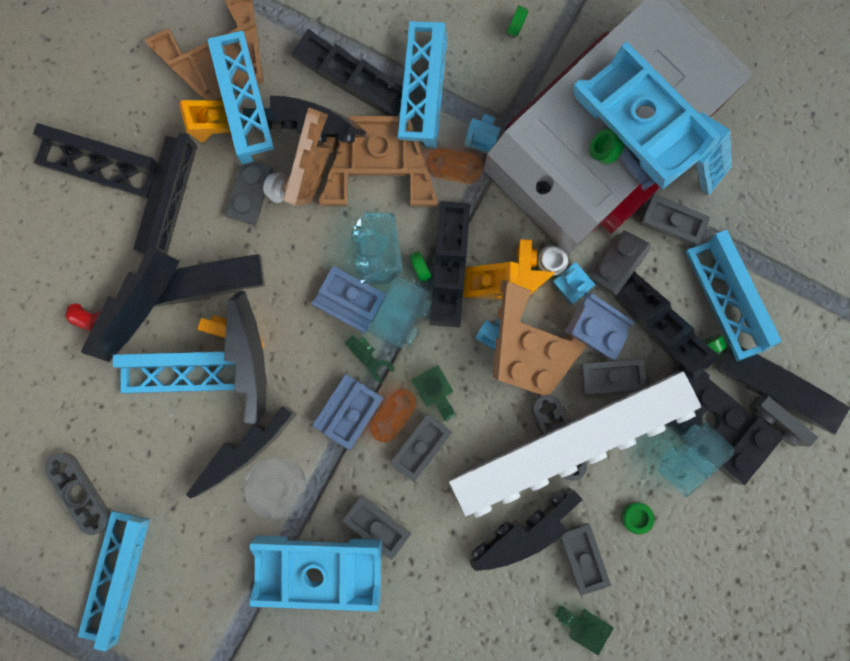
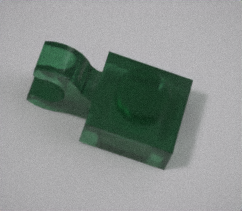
(362, 350)
(433, 389)
(586, 629)

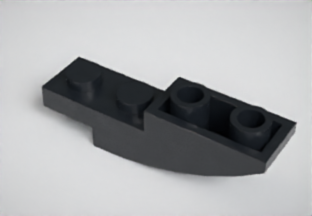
(292, 113)
(516, 544)

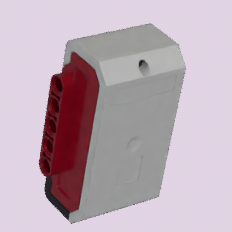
(545, 148)

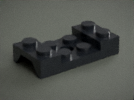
(749, 435)

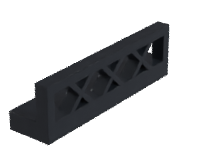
(94, 150)
(166, 194)

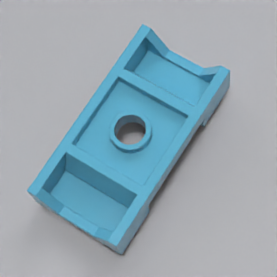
(666, 141)
(348, 570)

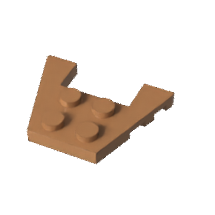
(197, 65)
(379, 155)
(309, 160)
(527, 354)

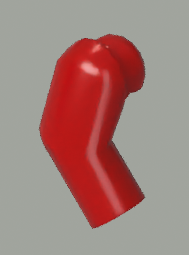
(80, 318)

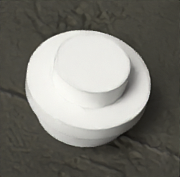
(274, 186)
(552, 259)

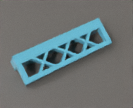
(434, 83)
(232, 102)
(718, 161)
(743, 292)
(174, 361)
(121, 580)

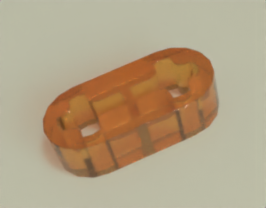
(456, 159)
(387, 411)

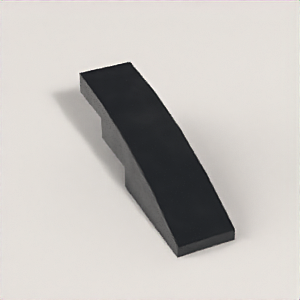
(349, 73)
(450, 264)
(213, 279)
(135, 300)
(665, 326)
(246, 350)
(786, 389)
(233, 458)

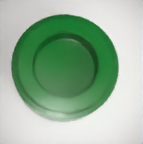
(517, 21)
(606, 147)
(420, 266)
(716, 343)
(637, 518)

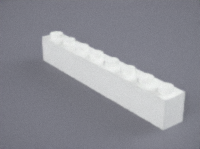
(575, 443)

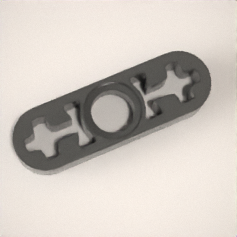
(556, 413)
(64, 491)

